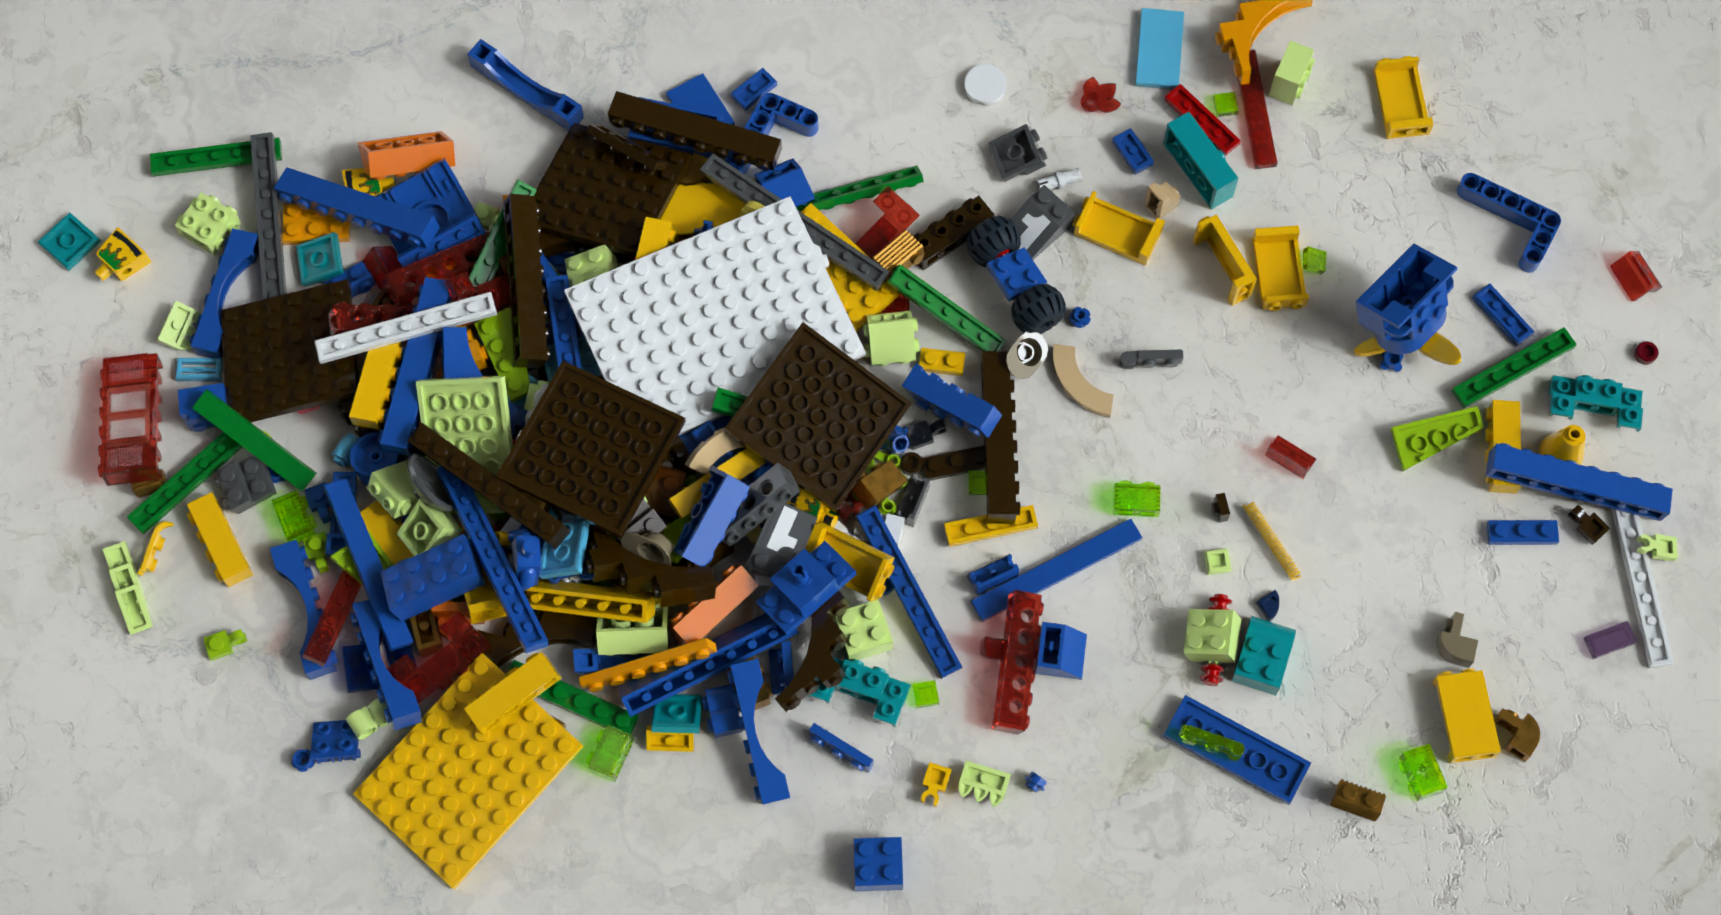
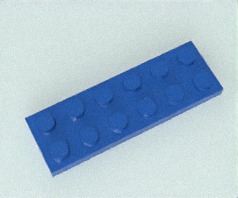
(1263, 761)

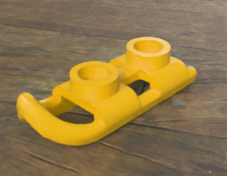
(155, 543)

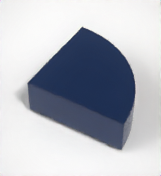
(1269, 605)

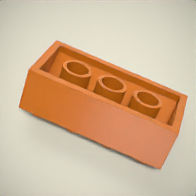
(405, 154)
(706, 614)

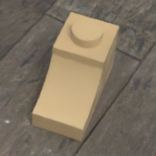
(1161, 199)

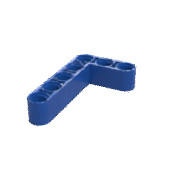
(778, 115)
(1514, 214)

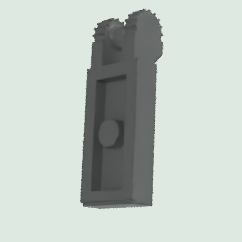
(1151, 358)

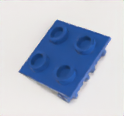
(333, 741)

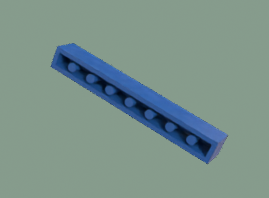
(357, 208)
(417, 364)
(1579, 482)
(731, 649)

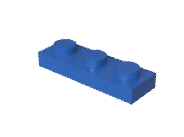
(1522, 532)
(840, 748)

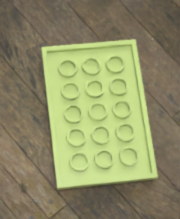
(470, 416)

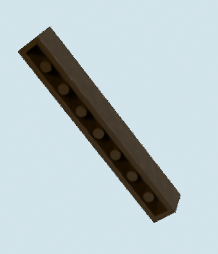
(694, 131)
(525, 281)
(1000, 446)
(489, 487)

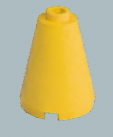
(1565, 444)

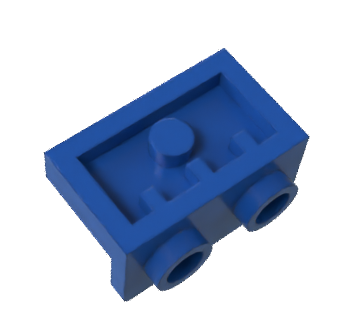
(358, 276)
(781, 667)

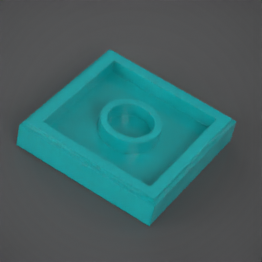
(69, 241)
(319, 259)
(678, 714)

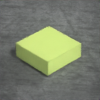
(1217, 561)

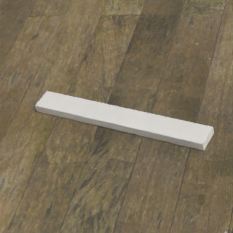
(405, 327)
(1643, 590)

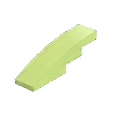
(128, 588)

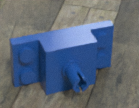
(804, 586)

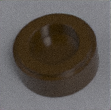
(911, 463)

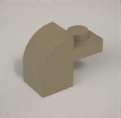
(1452, 646)

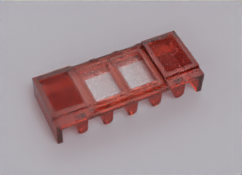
(130, 419)

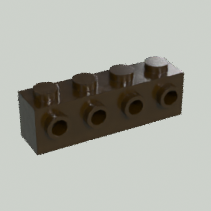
(952, 231)

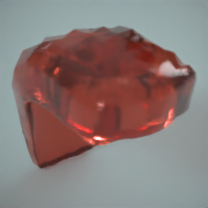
(991, 647)

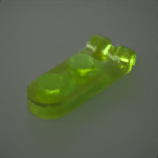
(1212, 742)

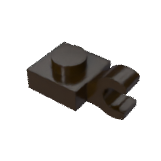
(1591, 526)

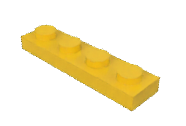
(977, 529)

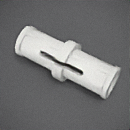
(1060, 179)

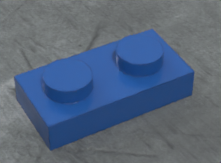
(754, 89)
(1133, 151)

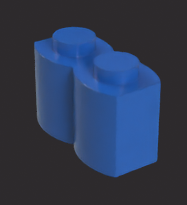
(722, 711)

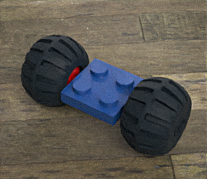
(996, 247)

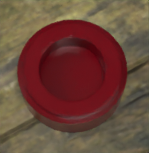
(1646, 353)

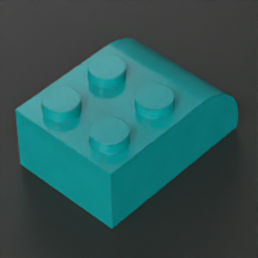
(1264, 655)

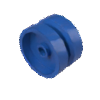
(369, 456)

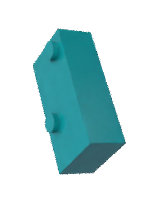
(1200, 160)

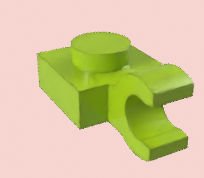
(316, 549)
(221, 643)

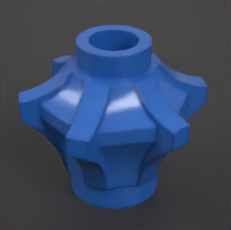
(897, 440)

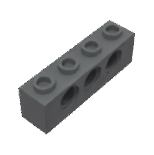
(763, 499)

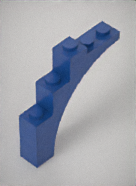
(459, 363)

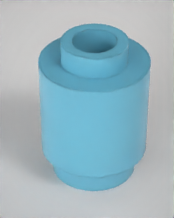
(342, 451)

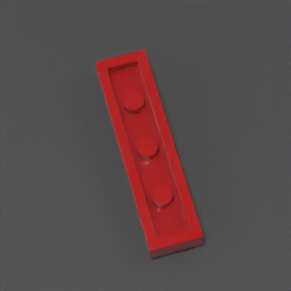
(1183, 101)

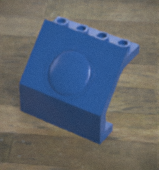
(440, 195)

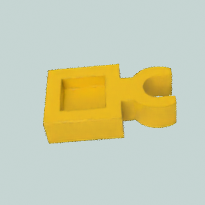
(935, 780)

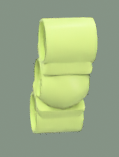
(367, 720)

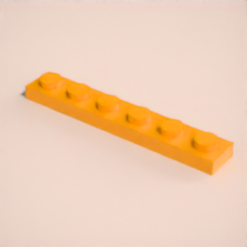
(653, 663)

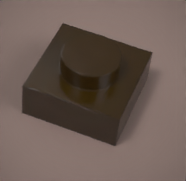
(1220, 507)

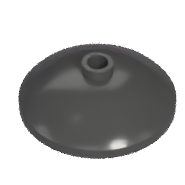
(427, 483)

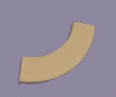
(1076, 385)
(712, 449)

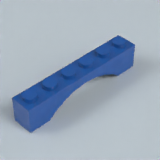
(498, 69)
(239, 253)
(291, 565)
(399, 701)
(771, 781)

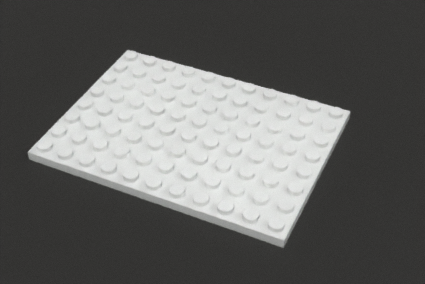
(710, 311)

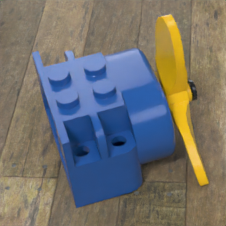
(1409, 308)

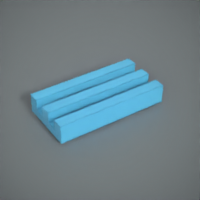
(199, 377)

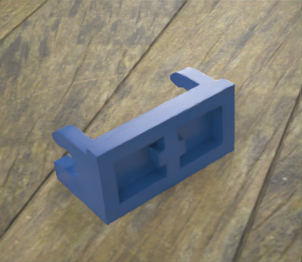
(993, 575)

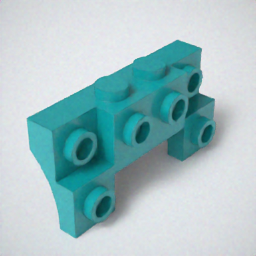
(1595, 396)
(871, 686)

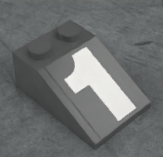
(1042, 221)
(781, 539)

